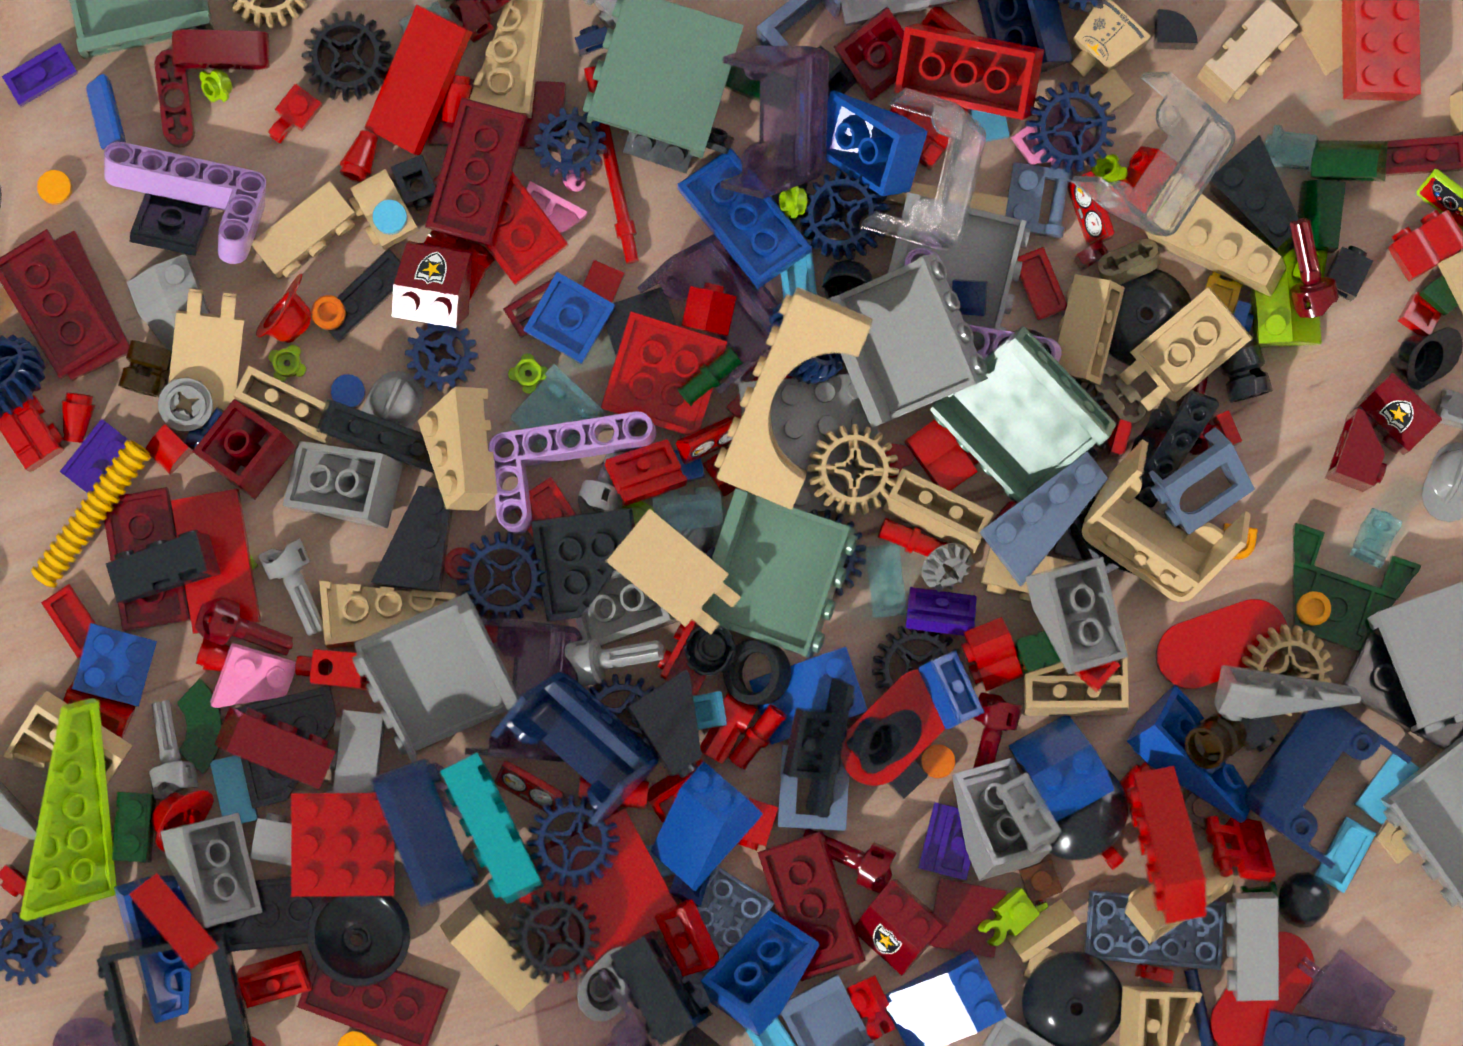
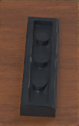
(374, 434)

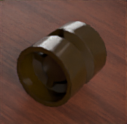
(148, 357)
(1215, 741)

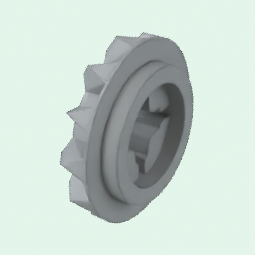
(180, 418)
(951, 554)

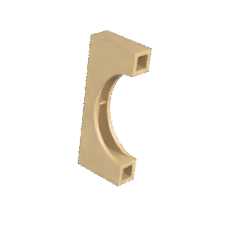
(807, 330)

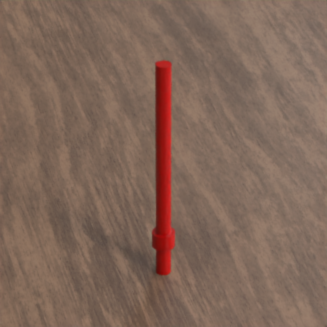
(624, 227)

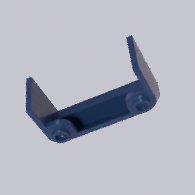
(584, 737)
(1302, 764)
(424, 832)

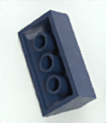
(1029, 24)

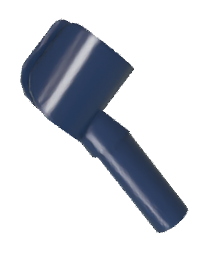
(195, 436)

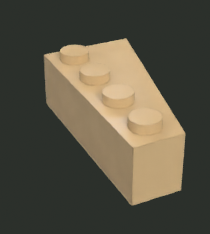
(1224, 246)

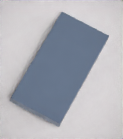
(728, 913)
(1116, 938)

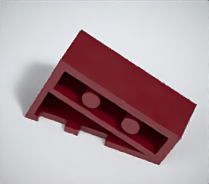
(275, 746)

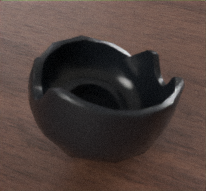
(845, 276)
(709, 652)
(1303, 899)

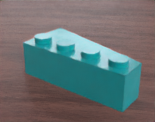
(492, 829)

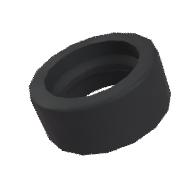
(779, 678)

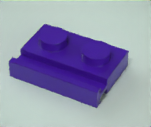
(94, 456)
(940, 611)
(944, 844)

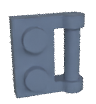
(1026, 197)

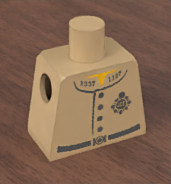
(1106, 39)

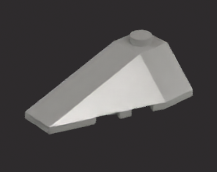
(1266, 694)

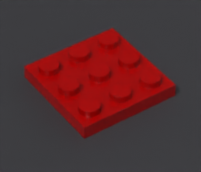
(651, 367)
(340, 846)

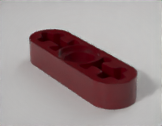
(169, 124)

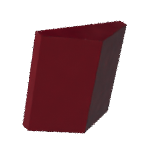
(873, 53)

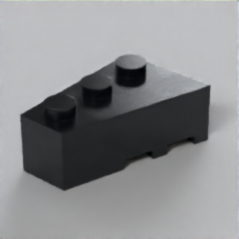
(1256, 196)
(418, 546)
(162, 566)
(657, 988)

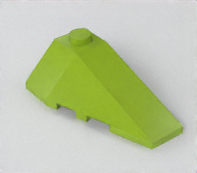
(1275, 317)

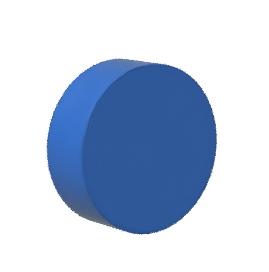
(348, 390)

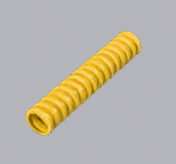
(90, 514)

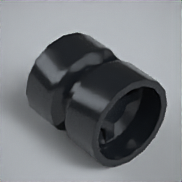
(1246, 375)

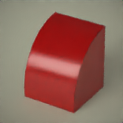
(168, 449)

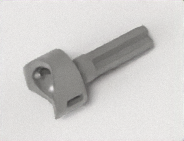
(600, 494)
(287, 565)
(591, 660)
(172, 773)

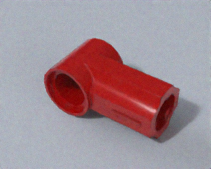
(721, 739)

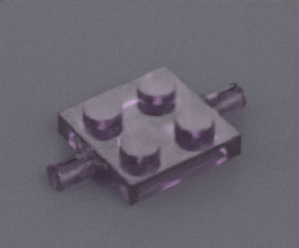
(1346, 993)

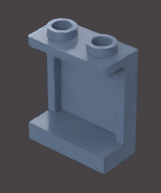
(825, 1017)

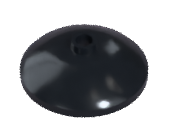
(1151, 291)
(1093, 827)
(376, 921)
(1067, 980)

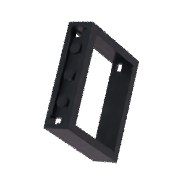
(116, 998)

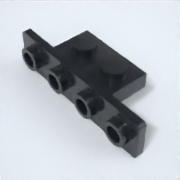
(671, 155)
(1171, 436)
(817, 745)

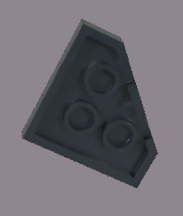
(576, 556)
(310, 713)

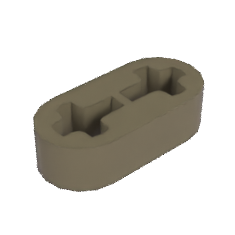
(1130, 261)
(1128, 393)

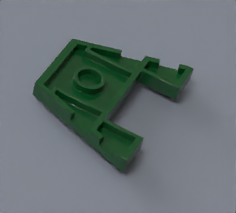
(1349, 599)

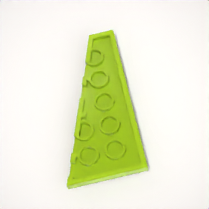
(73, 834)

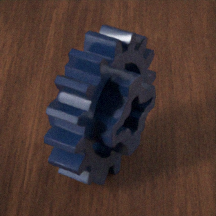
(557, 140)
(435, 368)
(29, 963)

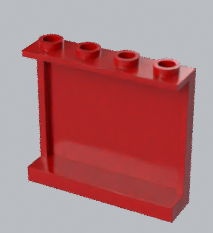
(621, 900)

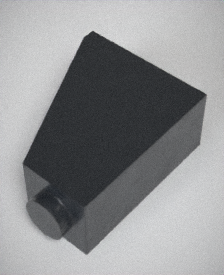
(670, 724)

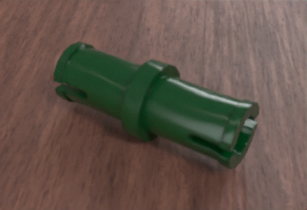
(710, 376)

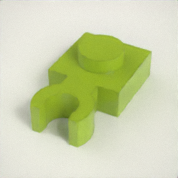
(1012, 916)

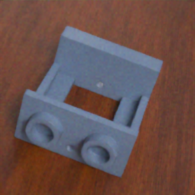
(771, 30)
(1171, 488)
(787, 803)

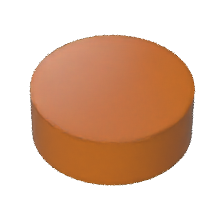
(328, 312)
(938, 761)

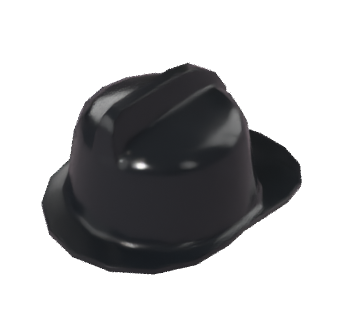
(1428, 357)
(885, 740)

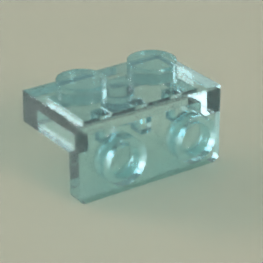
(690, 511)

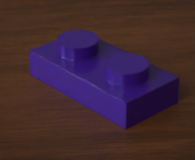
(40, 74)

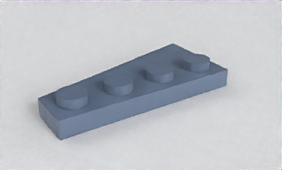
(1038, 521)

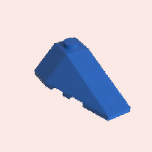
(1161, 742)
(163, 973)

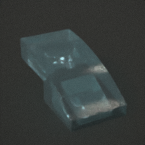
(885, 580)

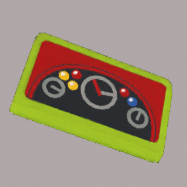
(1443, 195)

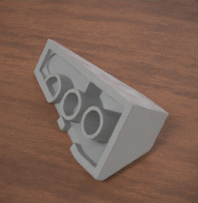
(162, 292)

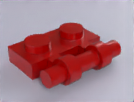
(1248, 851)

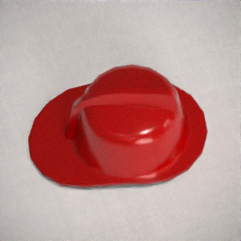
(287, 317)
(179, 811)

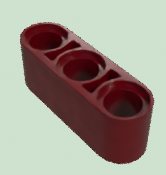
(220, 49)

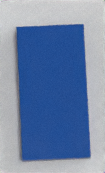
(747, 226)

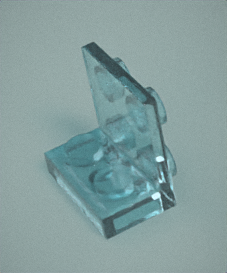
(556, 402)

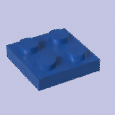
(569, 318)
(114, 664)

